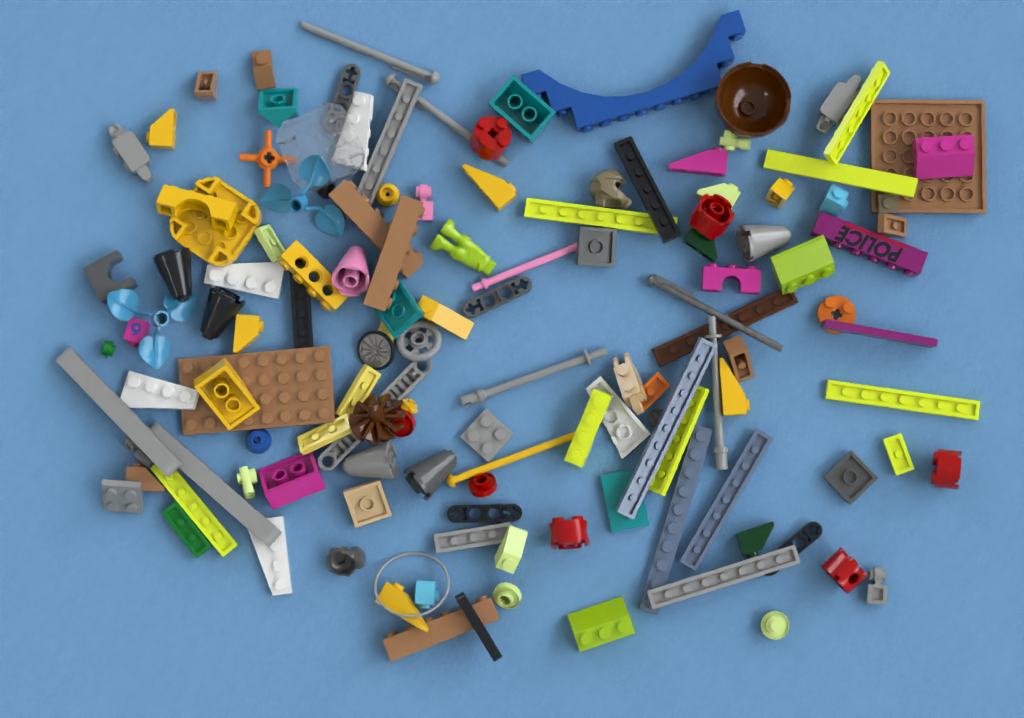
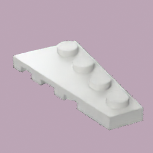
(361, 114)
(253, 278)
(149, 392)
(620, 421)
(275, 559)

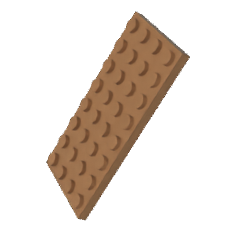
(287, 384)

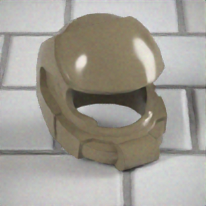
(605, 190)

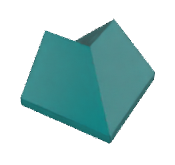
(278, 104)

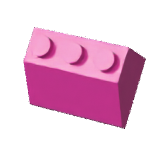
(943, 157)
(291, 479)

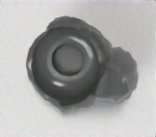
(345, 560)

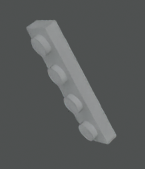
(470, 538)

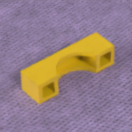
(175, 200)

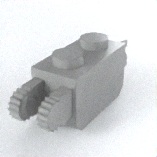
(836, 104)
(132, 152)

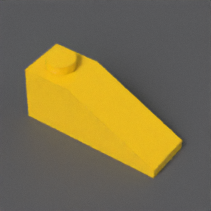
(494, 188)
(779, 192)
(445, 317)
(732, 396)
(401, 602)

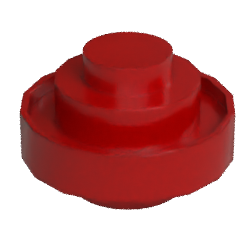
(409, 424)
(482, 485)

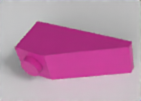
(708, 163)

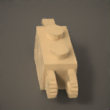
(630, 383)

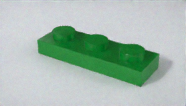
(187, 529)

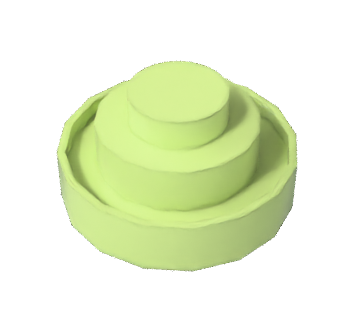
(507, 595)
(774, 625)

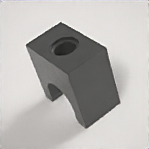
(100, 276)

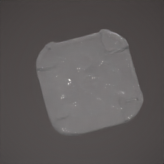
(326, 133)

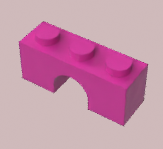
(748, 278)

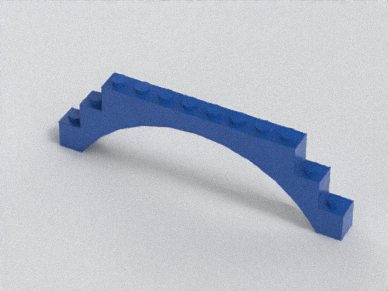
(597, 110)

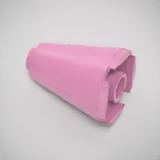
(352, 273)

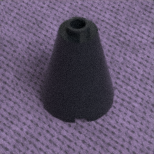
(176, 272)
(219, 311)

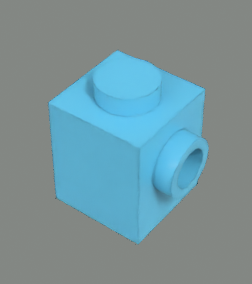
(834, 201)
(426, 593)

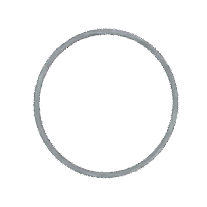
(416, 615)

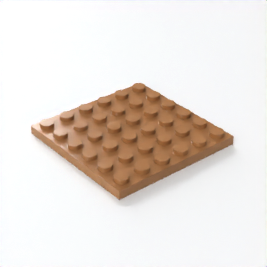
(895, 127)

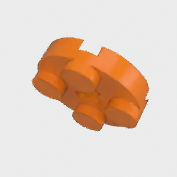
(835, 303)

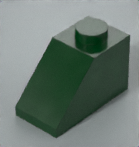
(701, 244)
(753, 539)

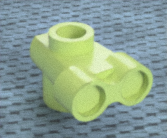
(731, 141)
(247, 478)

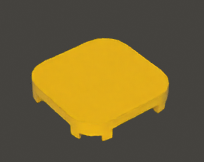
(213, 245)

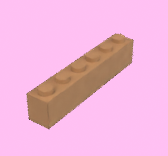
(369, 221)
(393, 252)
(440, 629)

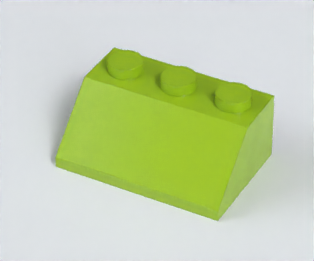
(802, 265)
(601, 624)

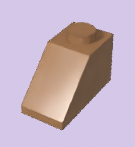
(738, 358)
(142, 474)

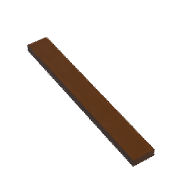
(746, 315)

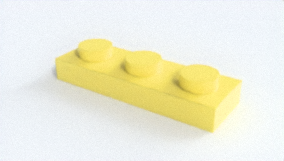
(359, 390)
(324, 434)

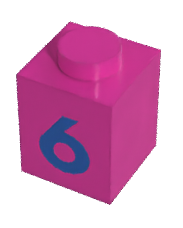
(136, 331)

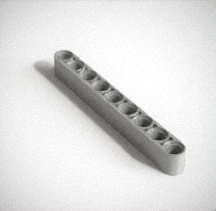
(119, 411)
(219, 489)

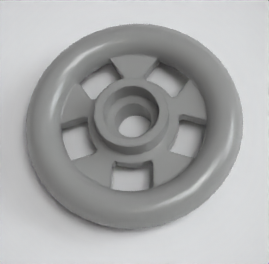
(432, 348)

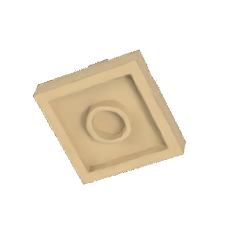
(367, 503)

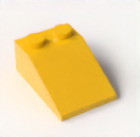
(226, 394)

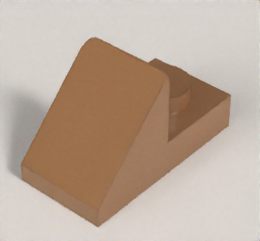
(263, 69)
(891, 225)

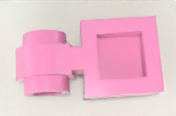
(425, 192)

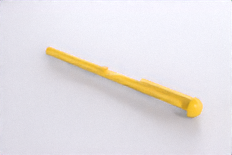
(451, 480)

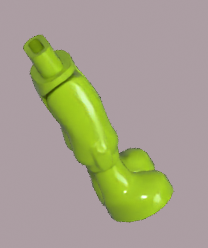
(466, 251)

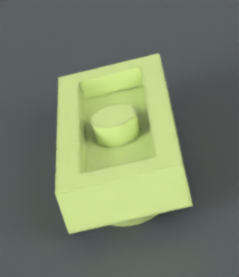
(270, 242)

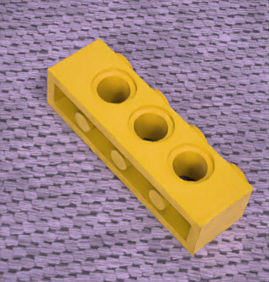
(301, 276)

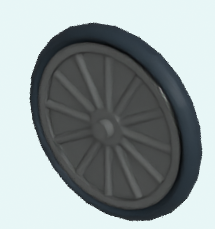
(376, 350)

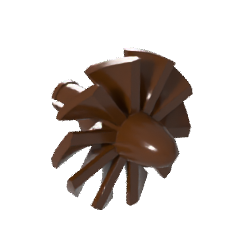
(372, 421)

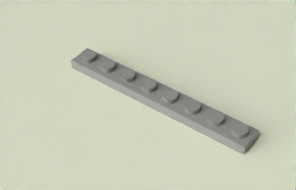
(389, 139)
(723, 577)

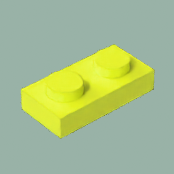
(898, 454)

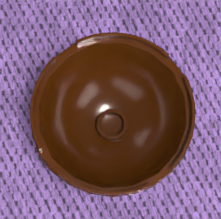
(752, 100)

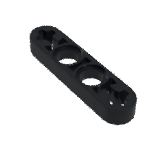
(484, 509)
(806, 529)
(478, 626)

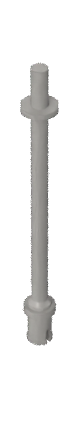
(481, 395)
(720, 449)

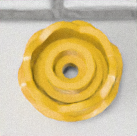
(393, 196)

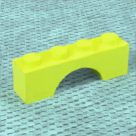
(588, 427)

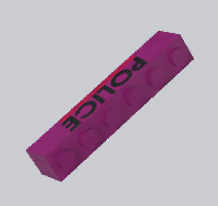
(869, 244)

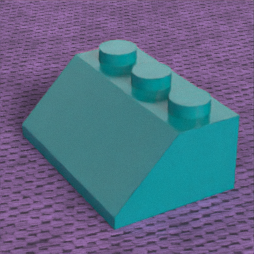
(522, 109)

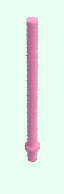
(484, 283)

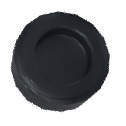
(323, 193)

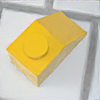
(163, 131)
(246, 331)

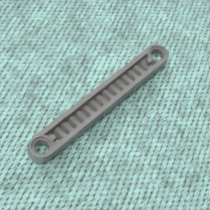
(399, 390)

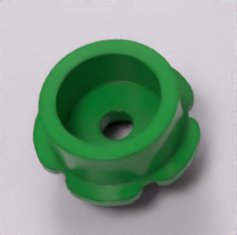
(108, 349)

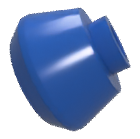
(261, 445)

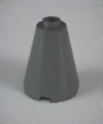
(430, 473)

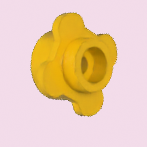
(409, 405)

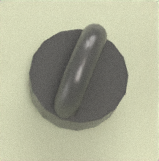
(654, 416)

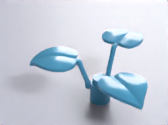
(315, 172)
(151, 349)

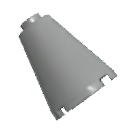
(760, 240)
(373, 462)

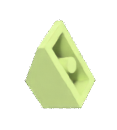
(728, 191)
(510, 549)

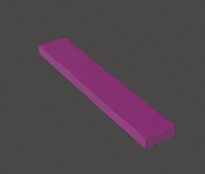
(879, 333)

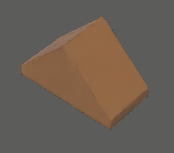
(206, 86)

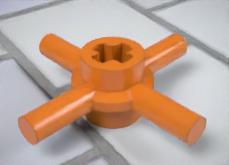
(262, 163)

